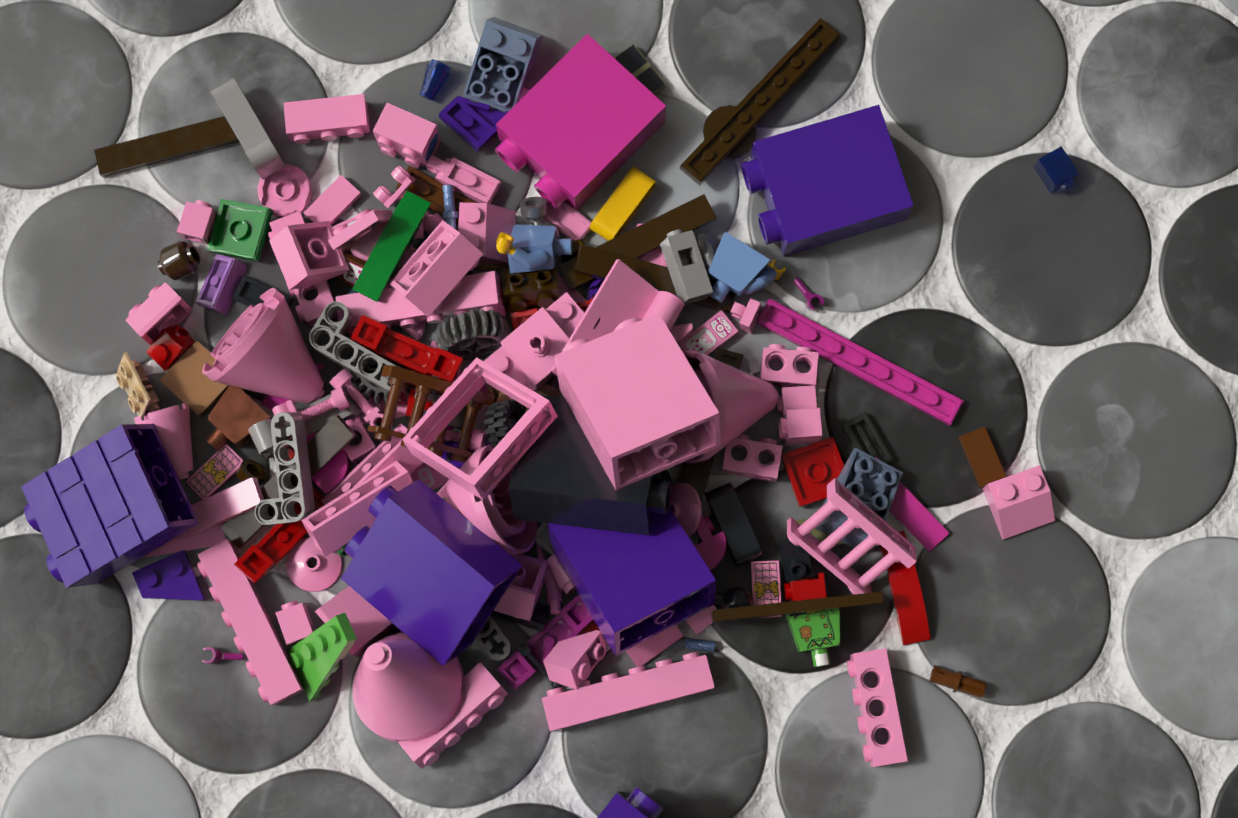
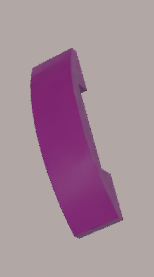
(565, 625)

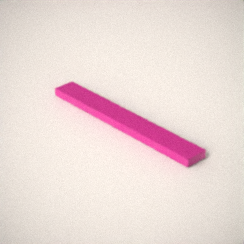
(860, 362)

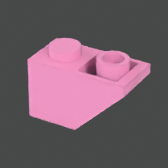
(575, 658)

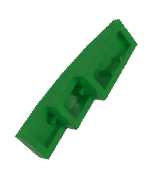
(392, 246)

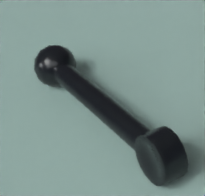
(524, 650)

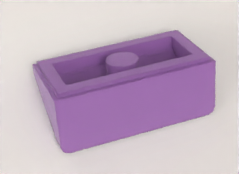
(221, 284)

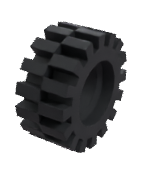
(502, 418)

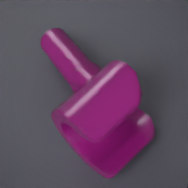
(808, 295)
(217, 656)

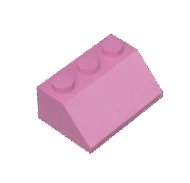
(436, 268)

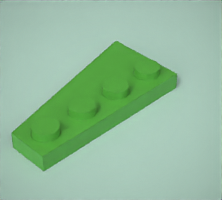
(320, 652)

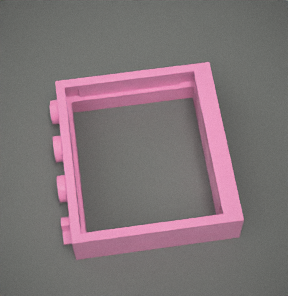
(508, 450)

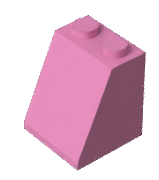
(365, 620)

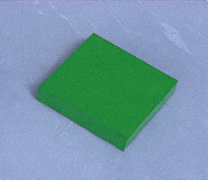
(240, 230)

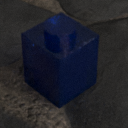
(1056, 170)

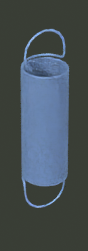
(698, 644)

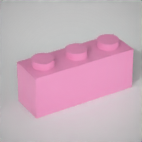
(326, 118)

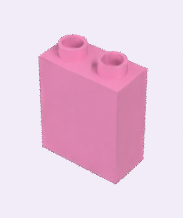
(637, 400)

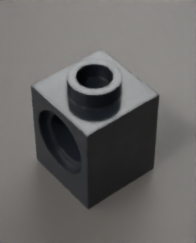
(795, 561)

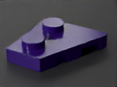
(472, 121)
(169, 579)

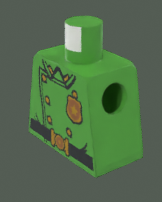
(816, 633)

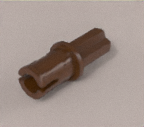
(957, 682)

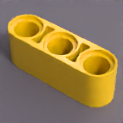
(623, 204)

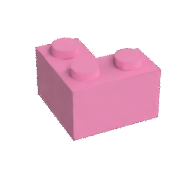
(800, 416)

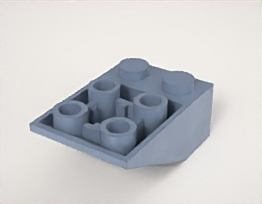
(502, 64)
(870, 482)

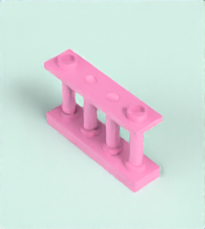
(858, 516)

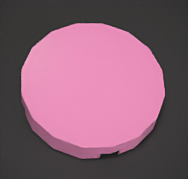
(285, 191)

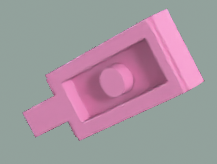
(464, 179)

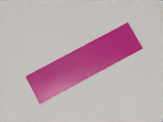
(917, 518)

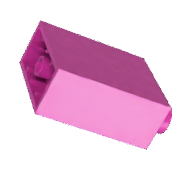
(579, 125)

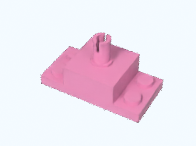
(531, 348)

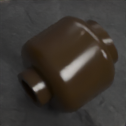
(179, 260)

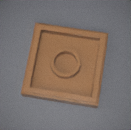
(189, 383)

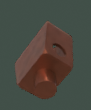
(233, 418)

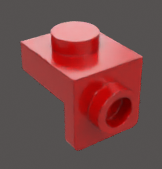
(170, 346)

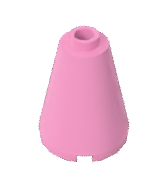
(175, 433)

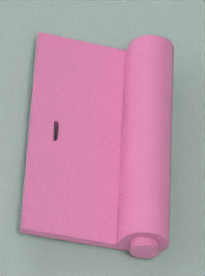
(621, 298)

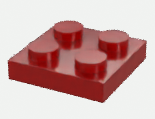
(812, 470)

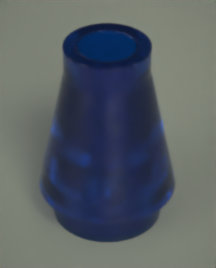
(434, 78)

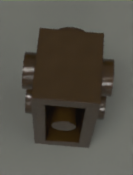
(529, 289)

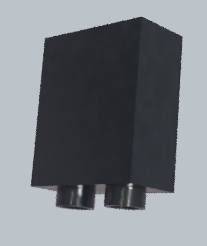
(567, 485)

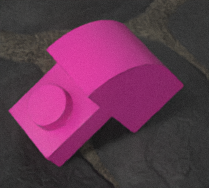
(333, 472)
(711, 547)

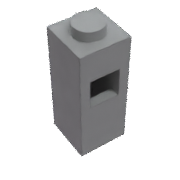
(686, 266)

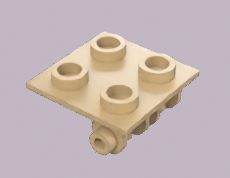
(133, 378)

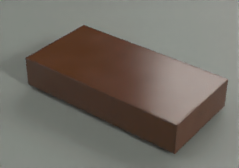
(982, 457)

